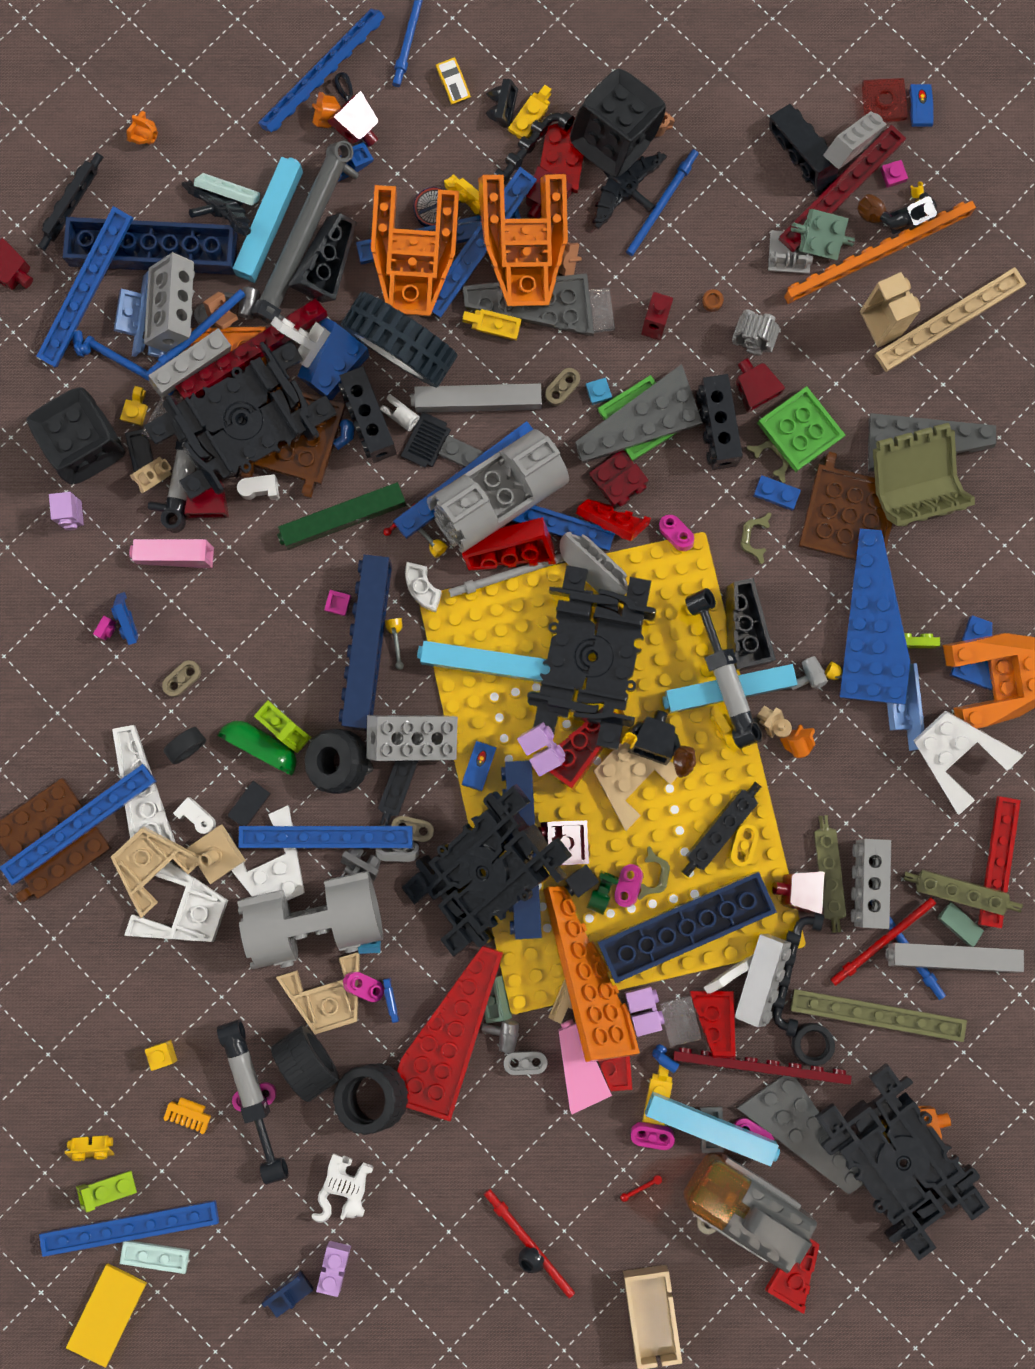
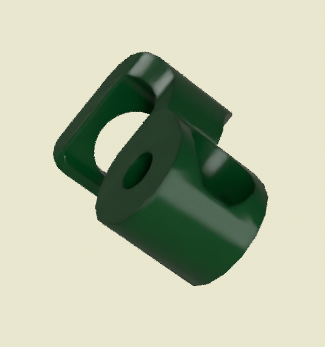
(600, 898)

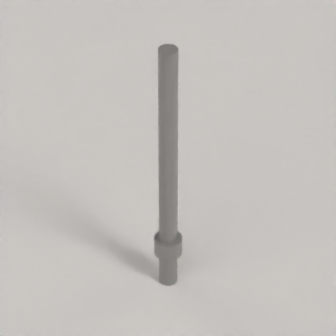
(471, 586)

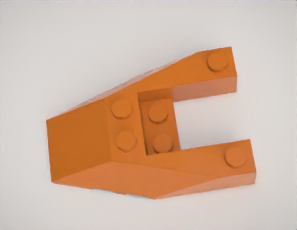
(525, 250)
(413, 261)
(1011, 673)

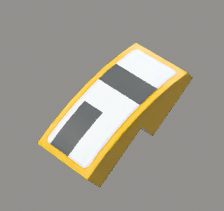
(453, 81)

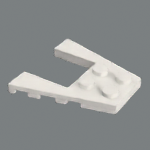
(949, 740)
(277, 874)
(197, 914)

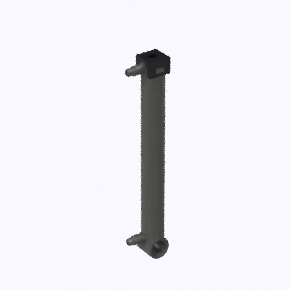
(268, 305)

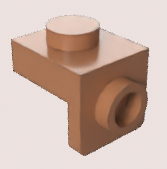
(213, 304)

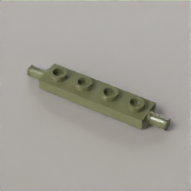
(829, 863)
(963, 892)

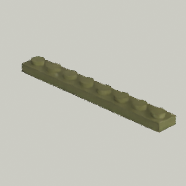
(878, 1015)

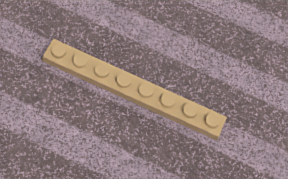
(950, 319)

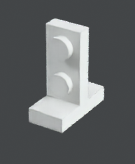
(310, 342)

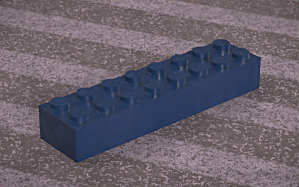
(147, 242)
(367, 641)
(526, 913)
(686, 926)

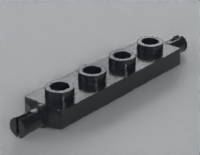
(72, 195)
(396, 789)
(721, 829)

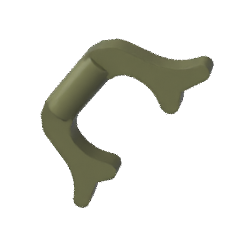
(780, 473)
(758, 553)
(665, 869)

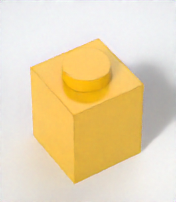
(161, 1055)

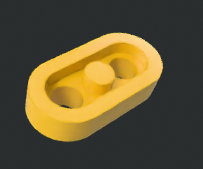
(744, 845)

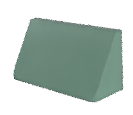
(960, 924)
(497, 1006)

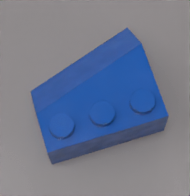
(337, 356)

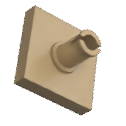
(216, 854)

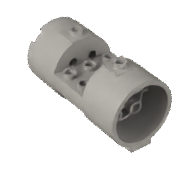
(498, 490)
(272, 931)

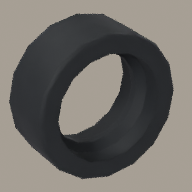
(184, 745)
(825, 1056)

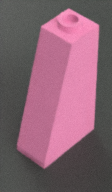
(172, 552)
(583, 1079)

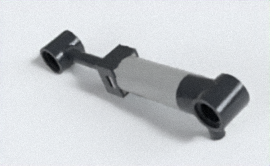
(176, 496)
(746, 728)
(255, 1107)

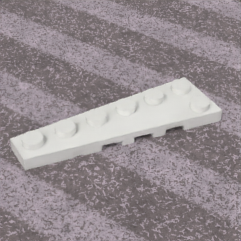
(147, 807)

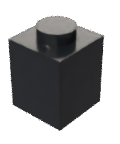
(580, 881)

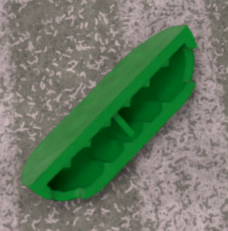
(259, 745)

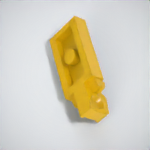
(532, 110)
(467, 192)
(493, 323)
(660, 1084)

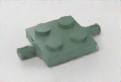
(823, 234)

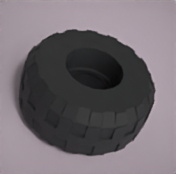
(320, 762)

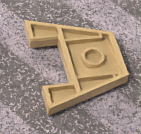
(622, 774)
(143, 858)
(325, 1005)

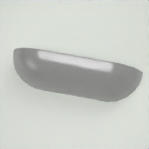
(602, 570)

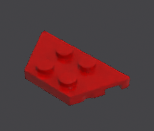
(561, 156)

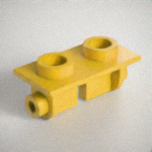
(81, 1149)

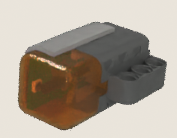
(750, 1211)

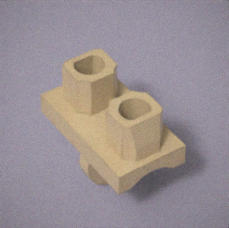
(151, 474)
(774, 722)

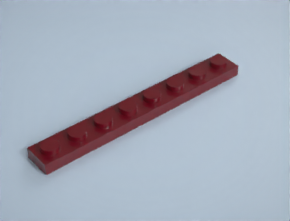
(848, 181)
(241, 356)
(770, 1067)

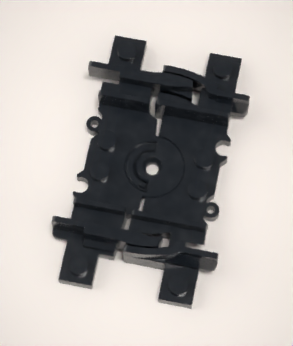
(237, 398)
(613, 649)
(507, 877)
(879, 1161)

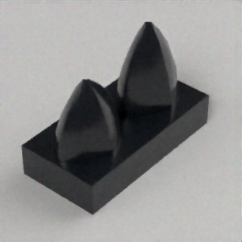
(506, 98)

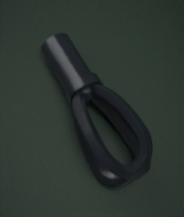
(344, 75)

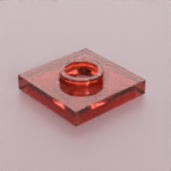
(889, 112)

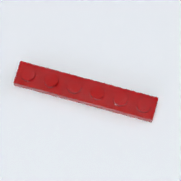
(1000, 853)

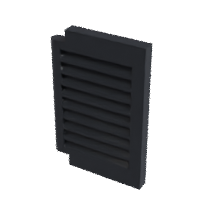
(426, 440)

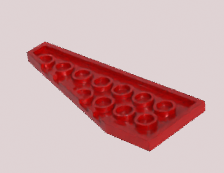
(442, 1050)

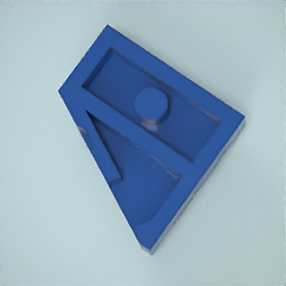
(121, 613)

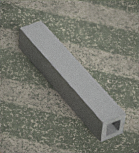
(477, 398)
(955, 957)

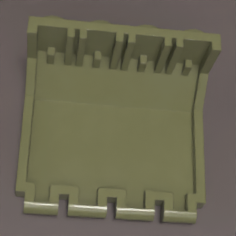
(919, 475)

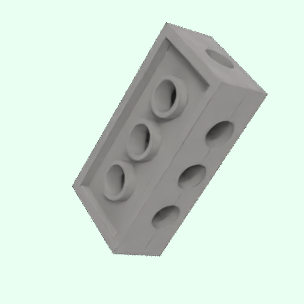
(169, 302)
(402, 727)
(880, 875)

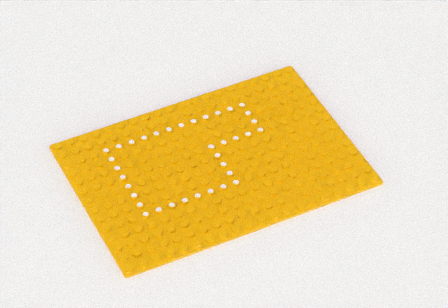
(496, 711)

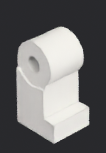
(259, 486)
(196, 814)

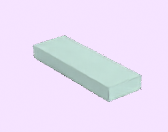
(227, 189)
(154, 1256)

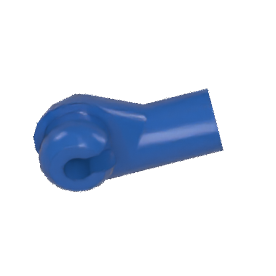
(80, 347)
(347, 434)
(666, 1062)

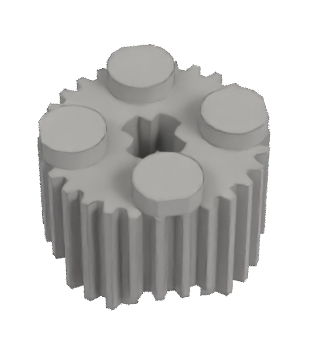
(756, 332)

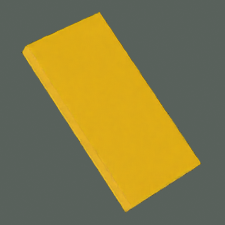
(106, 1315)

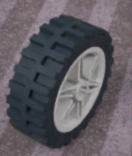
(399, 339)

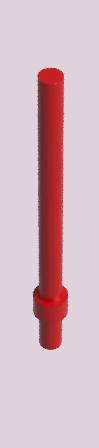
(850, 968)
(501, 1209)

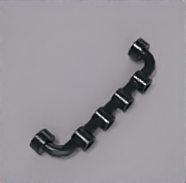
(527, 145)
(793, 937)

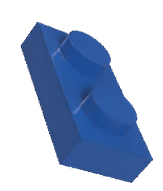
(777, 493)

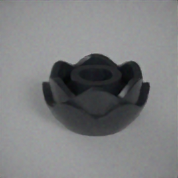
(530, 1260)

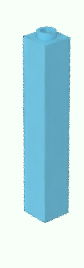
(268, 219)
(482, 661)
(709, 692)
(712, 1129)

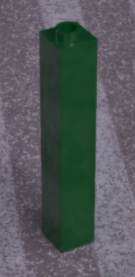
(341, 516)

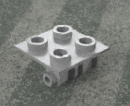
(783, 260)

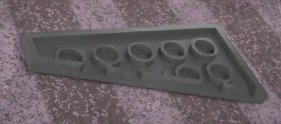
(567, 309)
(655, 413)
(968, 436)
(790, 1117)

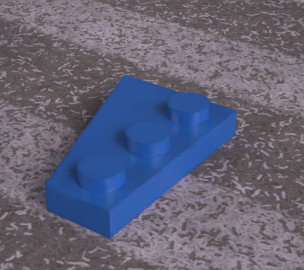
(978, 672)

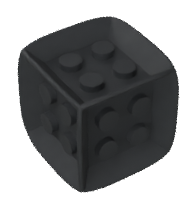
(617, 122)
(75, 436)

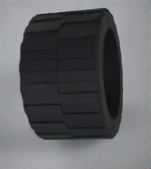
(304, 1063)
(346, 1098)

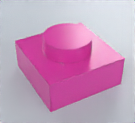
(894, 173)
(337, 603)
(105, 628)

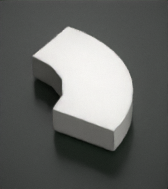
(421, 588)
(730, 974)

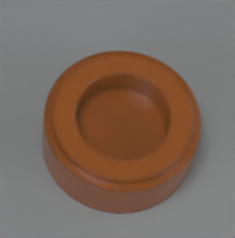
(712, 300)

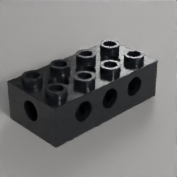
(365, 409)
(719, 422)

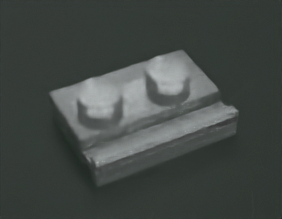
(680, 1021)

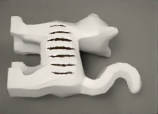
(345, 1185)

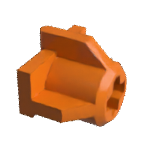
(324, 109)
(142, 130)
(799, 742)

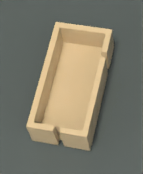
(890, 309)
(652, 1316)

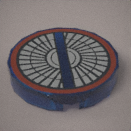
(426, 206)

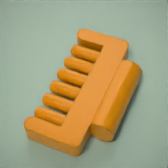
(188, 1109)

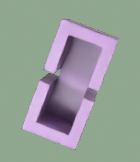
(66, 510)
(547, 758)
(647, 1021)
(334, 1262)

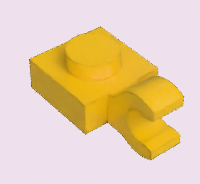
(134, 410)
(723, 725)

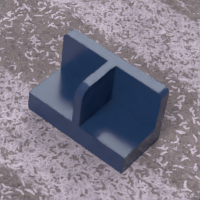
(288, 1294)

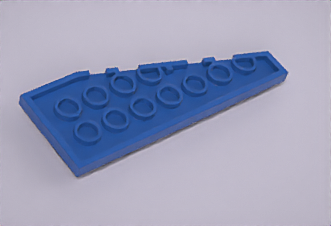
(876, 645)

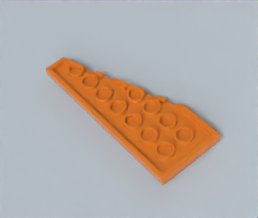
(598, 1012)

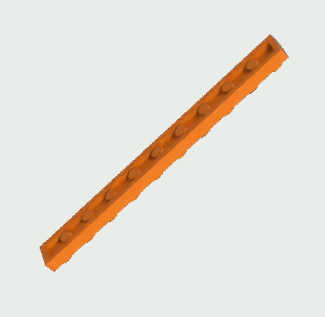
(872, 254)

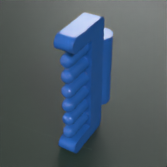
(390, 1000)

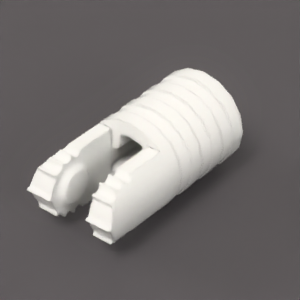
(402, 415)

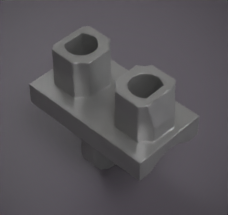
(355, 864)

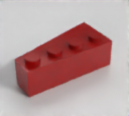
(513, 545)
(580, 754)

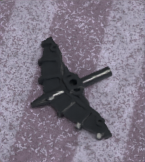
(625, 187)
(219, 207)

